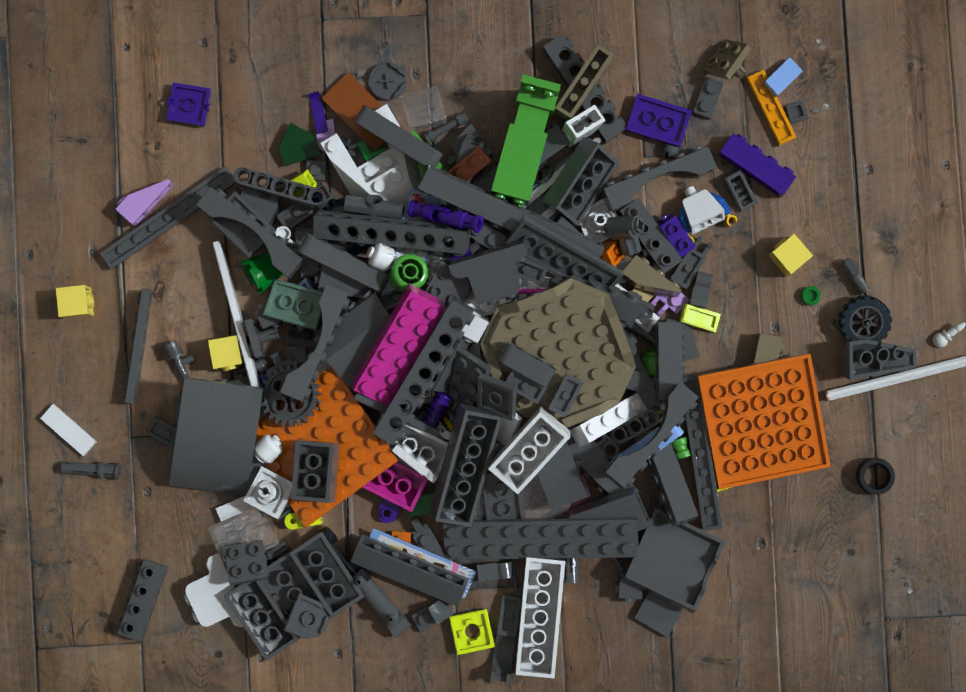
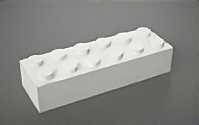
(540, 617)

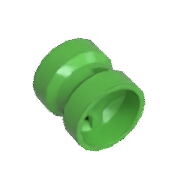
(680, 448)

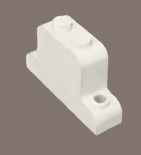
(208, 593)

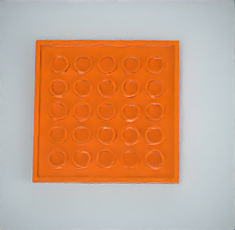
(337, 421)
(763, 421)

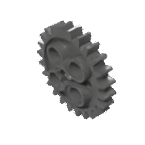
(273, 398)

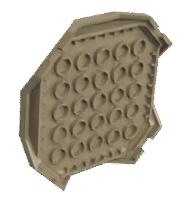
(577, 335)

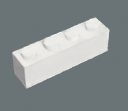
(609, 420)

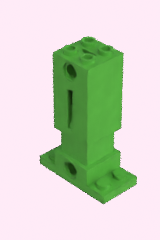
(525, 140)

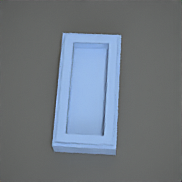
(782, 77)

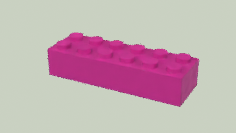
(398, 345)

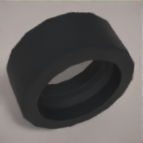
(889, 472)

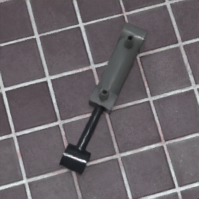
(374, 596)

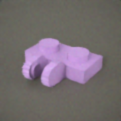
(673, 303)

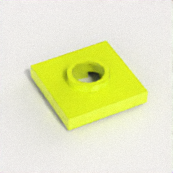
(465, 644)

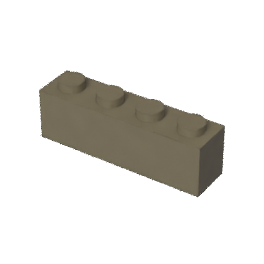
(583, 83)

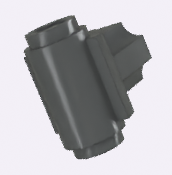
(625, 230)

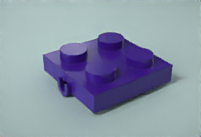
(188, 104)

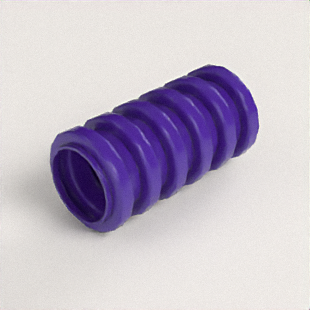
(436, 409)

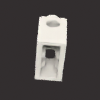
(579, 126)

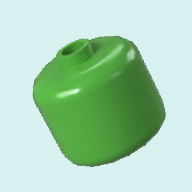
(408, 270)

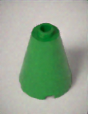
(260, 271)

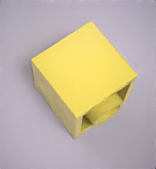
(790, 254)
(75, 301)
(226, 353)

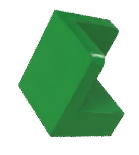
(367, 153)

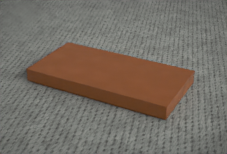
(346, 101)

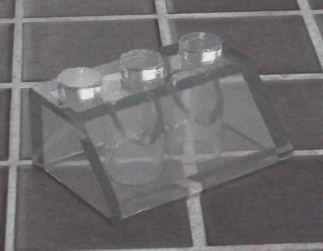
(244, 528)

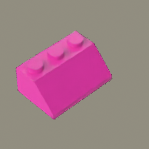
(399, 485)

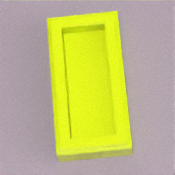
(699, 317)

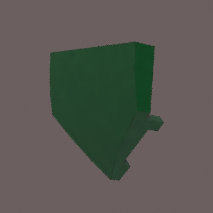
(298, 145)

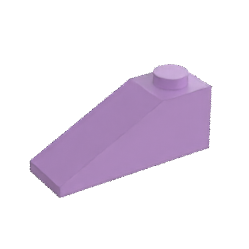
(140, 203)

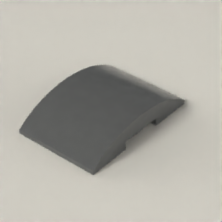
(215, 436)
(307, 569)

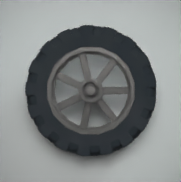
(854, 305)

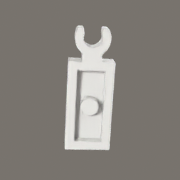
(417, 463)

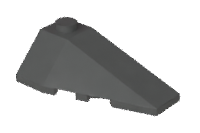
(872, 358)

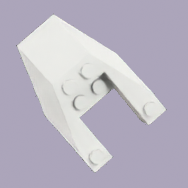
(386, 175)

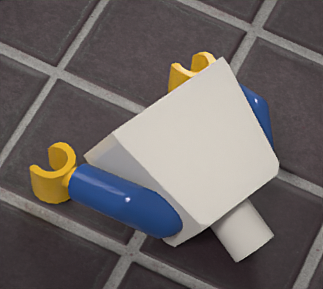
(702, 211)

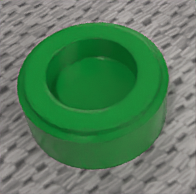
(810, 295)

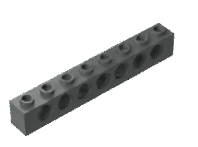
(362, 223)
(384, 428)

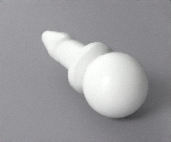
(941, 339)

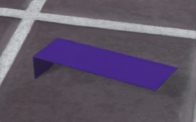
(318, 112)

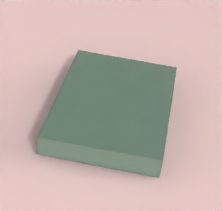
(294, 305)

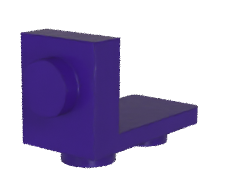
(676, 234)

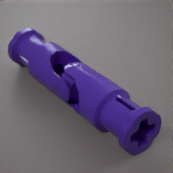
(446, 217)

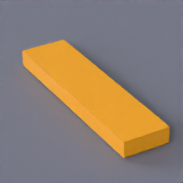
(771, 108)

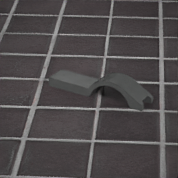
(505, 639)

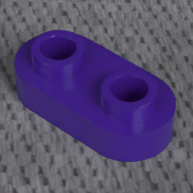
(385, 504)

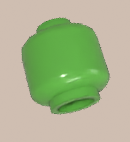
(649, 362)

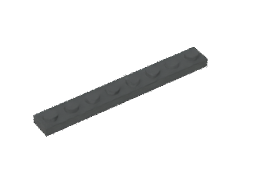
(165, 219)
(702, 461)

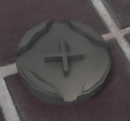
(387, 81)

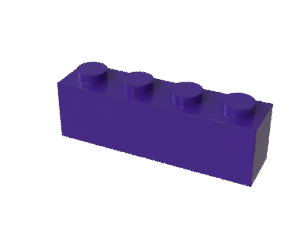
(757, 165)

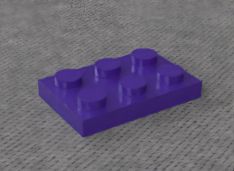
(658, 120)

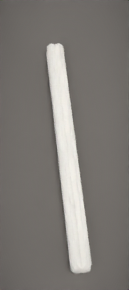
(896, 378)

